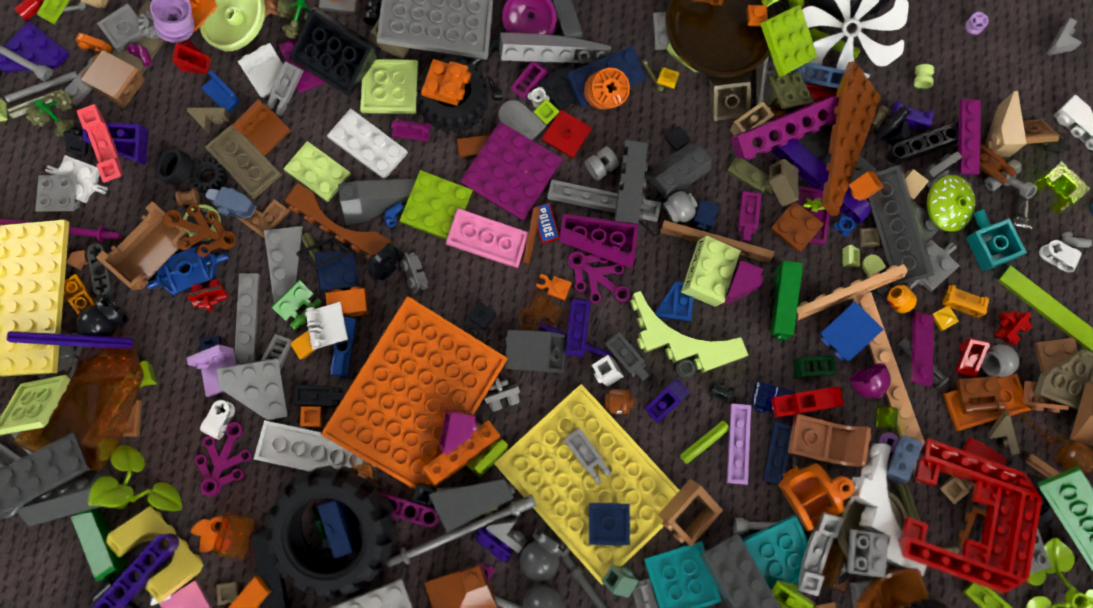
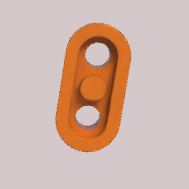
(87, 42)

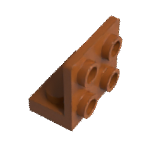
(262, 127)

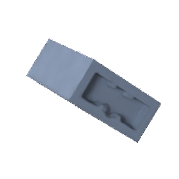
(903, 460)

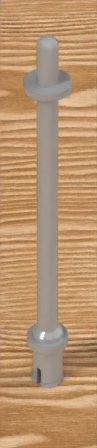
(514, 508)

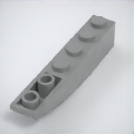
(549, 48)

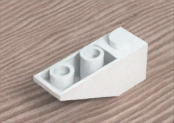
(1078, 119)

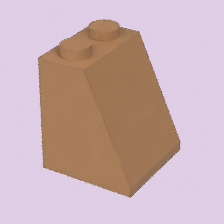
(112, 78)

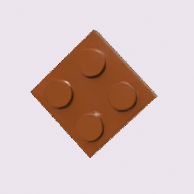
(796, 227)

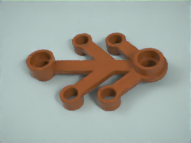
(202, 229)

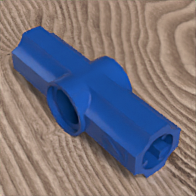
(342, 359)

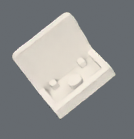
(262, 68)

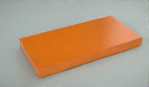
(1011, 394)

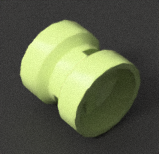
(924, 76)

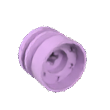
(172, 19)

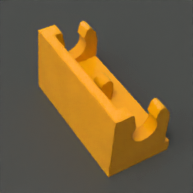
(965, 302)

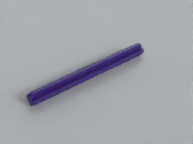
(69, 340)

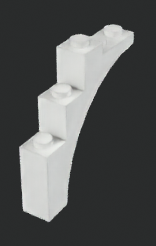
(878, 516)

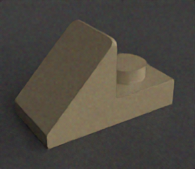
(204, 116)
(1002, 428)

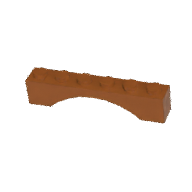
(305, 202)

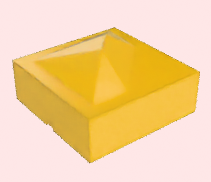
(668, 78)
(945, 318)

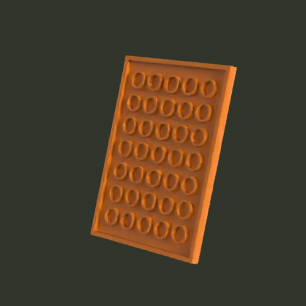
(403, 390)

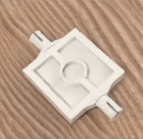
(86, 177)

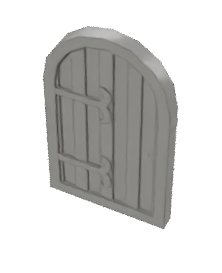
(520, 119)

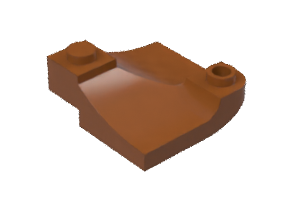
(461, 589)

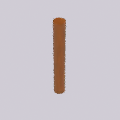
(531, 235)

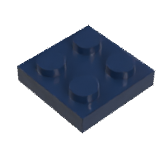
(338, 274)
(609, 524)

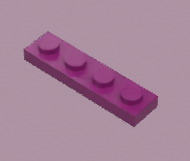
(969, 137)

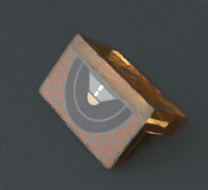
(835, 569)

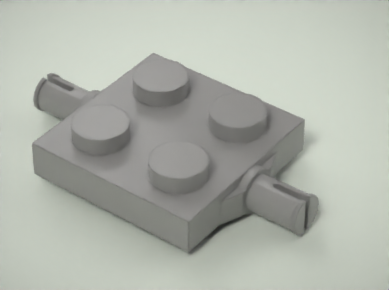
(942, 266)

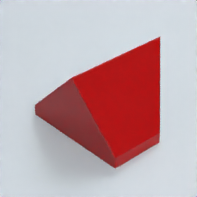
(190, 58)

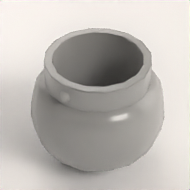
(680, 207)
(1000, 361)

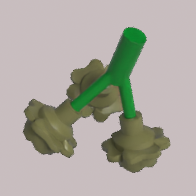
(287, 10)
(40, 111)

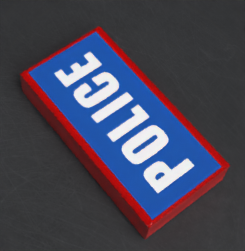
(546, 224)

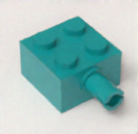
(994, 242)

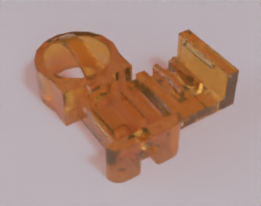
(542, 308)

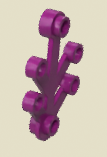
(595, 275)
(221, 462)

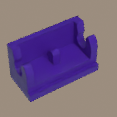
(917, 119)

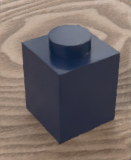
(705, 216)

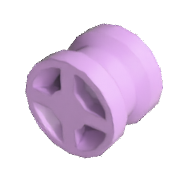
(978, 19)

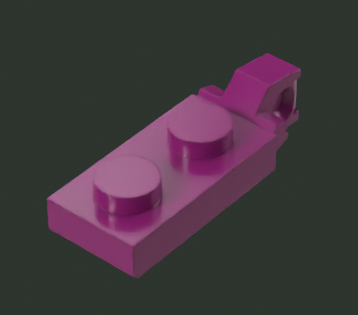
(749, 215)

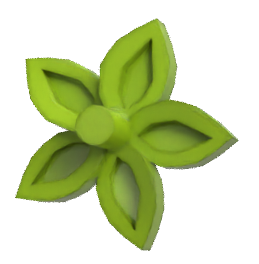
(815, 204)

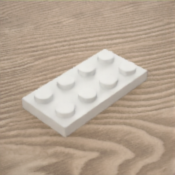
(367, 144)

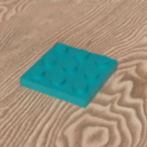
(778, 551)
(682, 578)

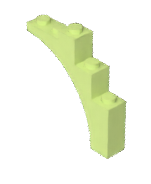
(657, 334)

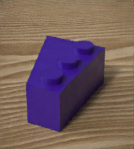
(129, 139)

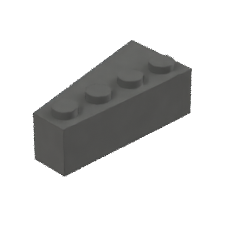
(632, 182)
(62, 500)

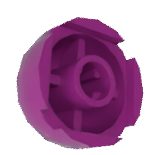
(872, 382)

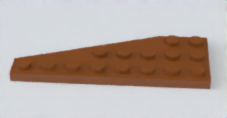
(853, 121)

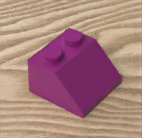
(744, 281)
(456, 429)

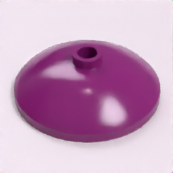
(516, 16)

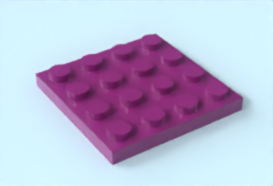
(511, 171)

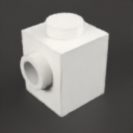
(607, 371)

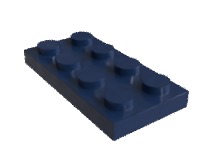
(624, 60)

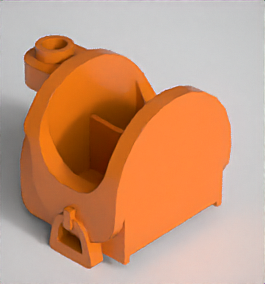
(813, 492)

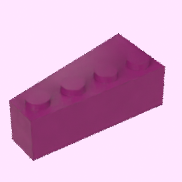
(601, 237)

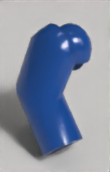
(391, 215)

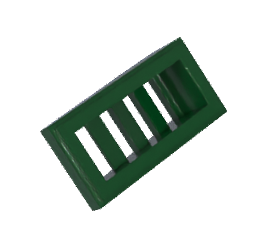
(802, 369)

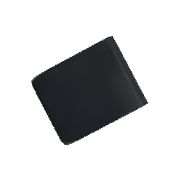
(422, 493)

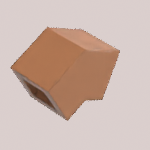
(78, 259)

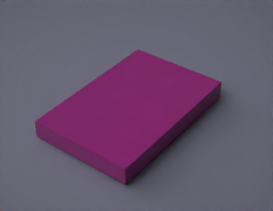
(822, 215)

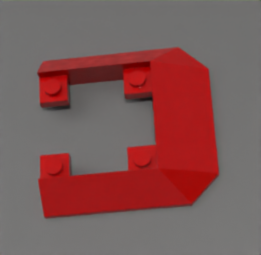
(1009, 527)

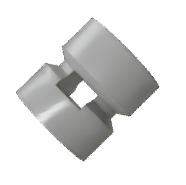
(596, 166)

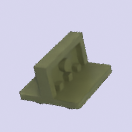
(788, 92)

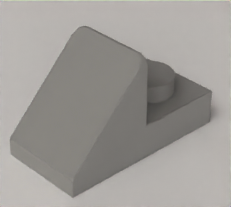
(1064, 41)
(503, 530)

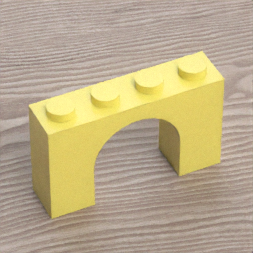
(145, 528)

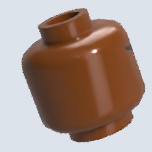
(619, 401)

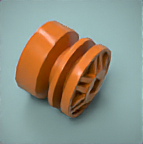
(599, 95)

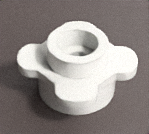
(535, 93)

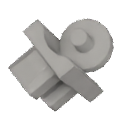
(493, 398)

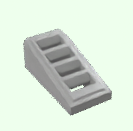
(281, 358)

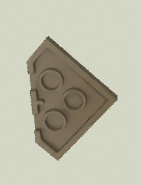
(1067, 379)

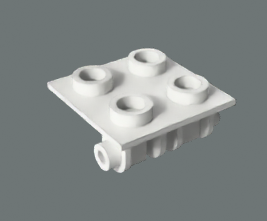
(326, 325)

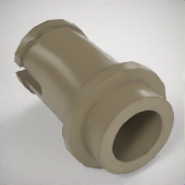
(881, 114)

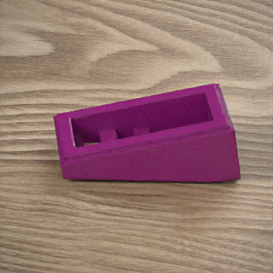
(533, 84)

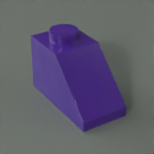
(667, 400)

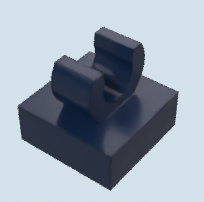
(206, 343)

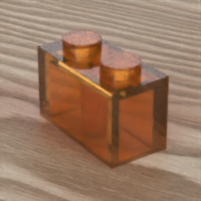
(233, 536)

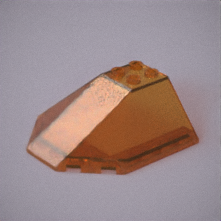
(93, 406)

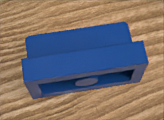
(220, 93)

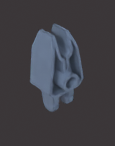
(231, 202)

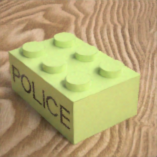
(710, 271)

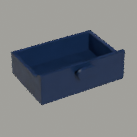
(339, 527)

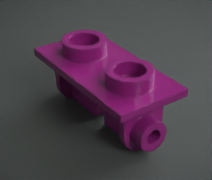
(411, 130)

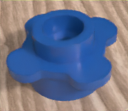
(844, 219)

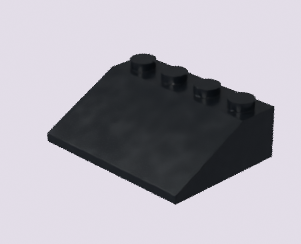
(334, 52)

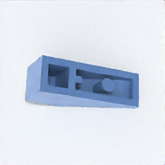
(820, 75)

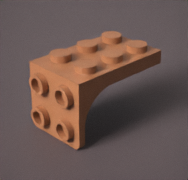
(829, 441)

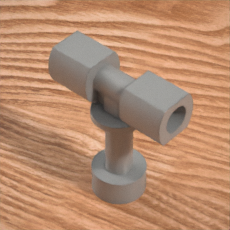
(1026, 189)

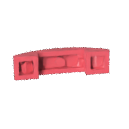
(102, 142)

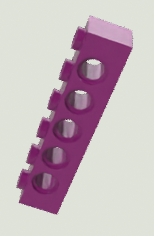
(743, 141)

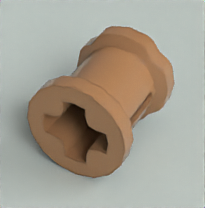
(187, 197)

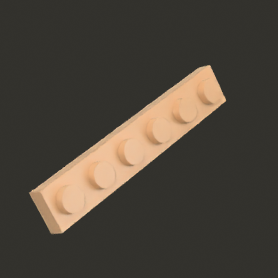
(857, 288)

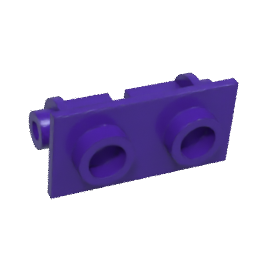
(500, 549)

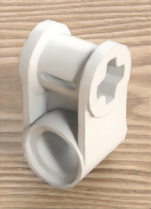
(1061, 255)
(216, 420)

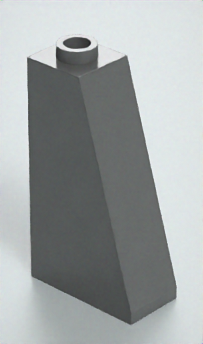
(467, 503)

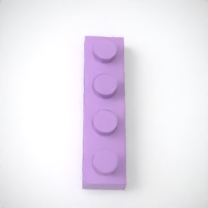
(738, 444)

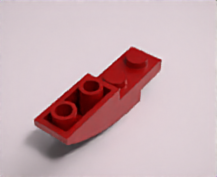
(807, 401)

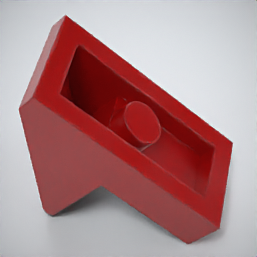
(972, 356)

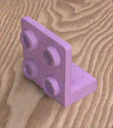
(208, 362)

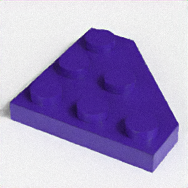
(33, 46)

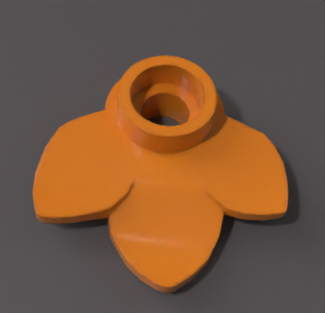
(208, 532)

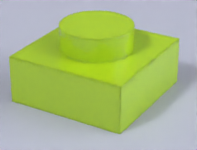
(546, 112)

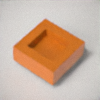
(756, 14)
(311, 417)

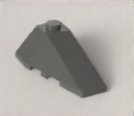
(372, 198)

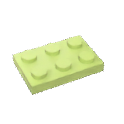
(317, 171)

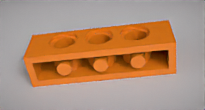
(448, 464)

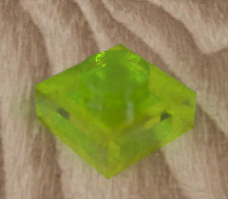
(887, 417)

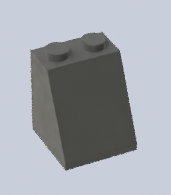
(535, 351)

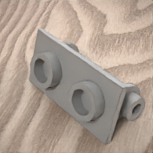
(415, 280)
(644, 594)

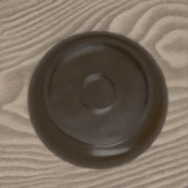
(716, 36)

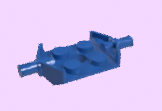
(201, 270)

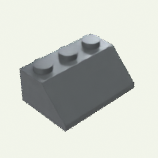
(679, 170)

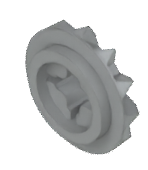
(143, 24)

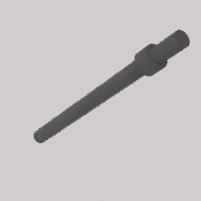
(577, 573)

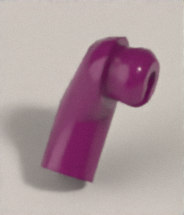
(140, 52)

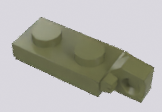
(750, 175)

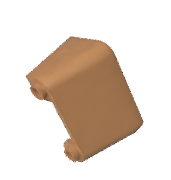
(144, 249)

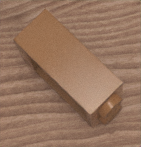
(678, 505)

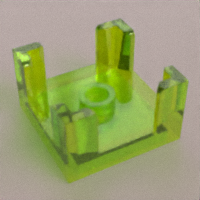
(1064, 185)

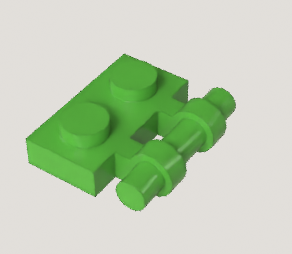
(292, 301)

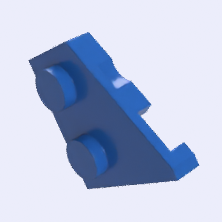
(676, 305)

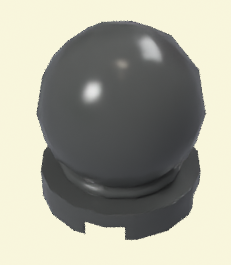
(541, 558)
(543, 597)

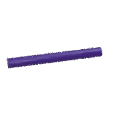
(588, 347)

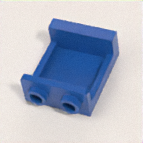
(850, 332)

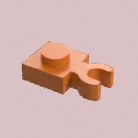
(557, 287)

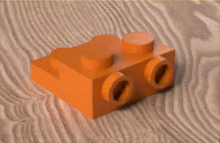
(446, 82)

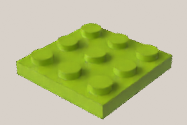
(789, 40)
(434, 204)

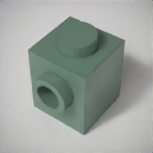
(620, 580)

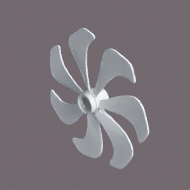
(879, 54)

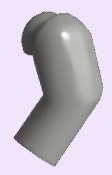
(1068, 239)

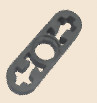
(93, 266)

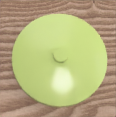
(233, 23)

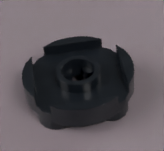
(384, 262)

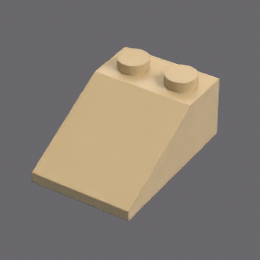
(1007, 129)

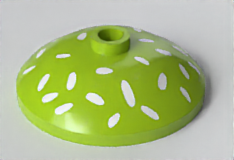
(951, 203)

